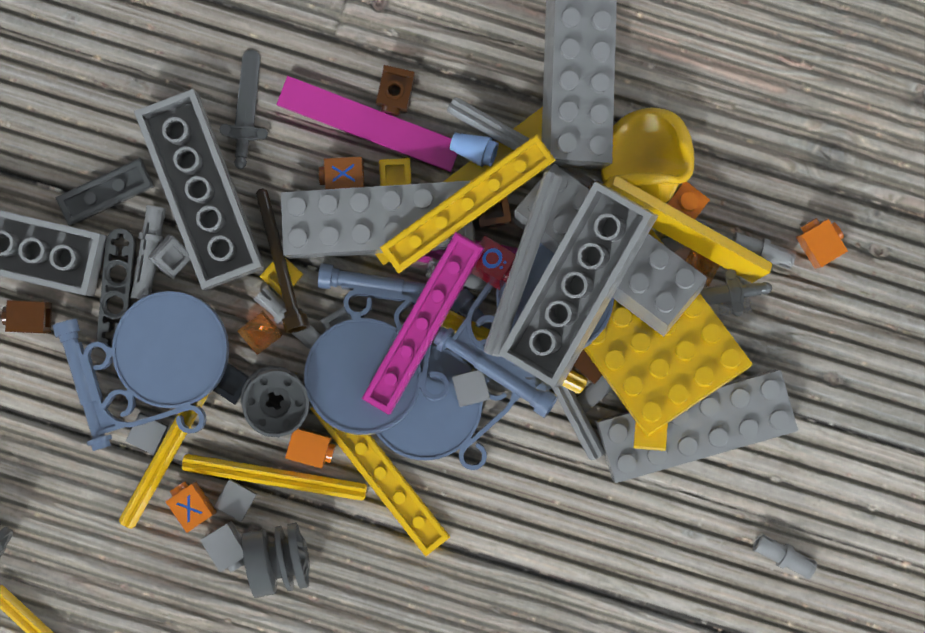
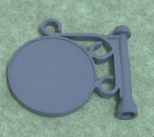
(165, 352)
(352, 352)
(497, 368)
(442, 426)

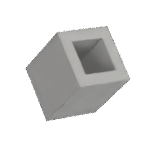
(225, 547)

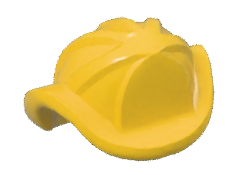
(651, 152)

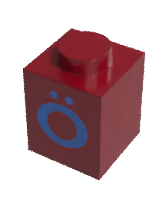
(494, 263)

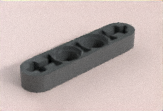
(109, 287)

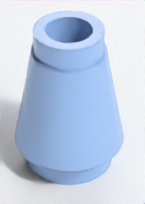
(475, 148)

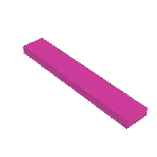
(367, 123)
(423, 323)

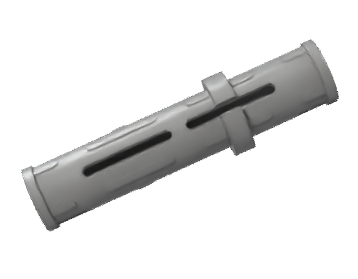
(150, 239)
(276, 307)

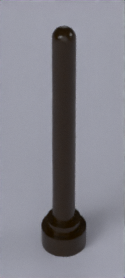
(294, 318)

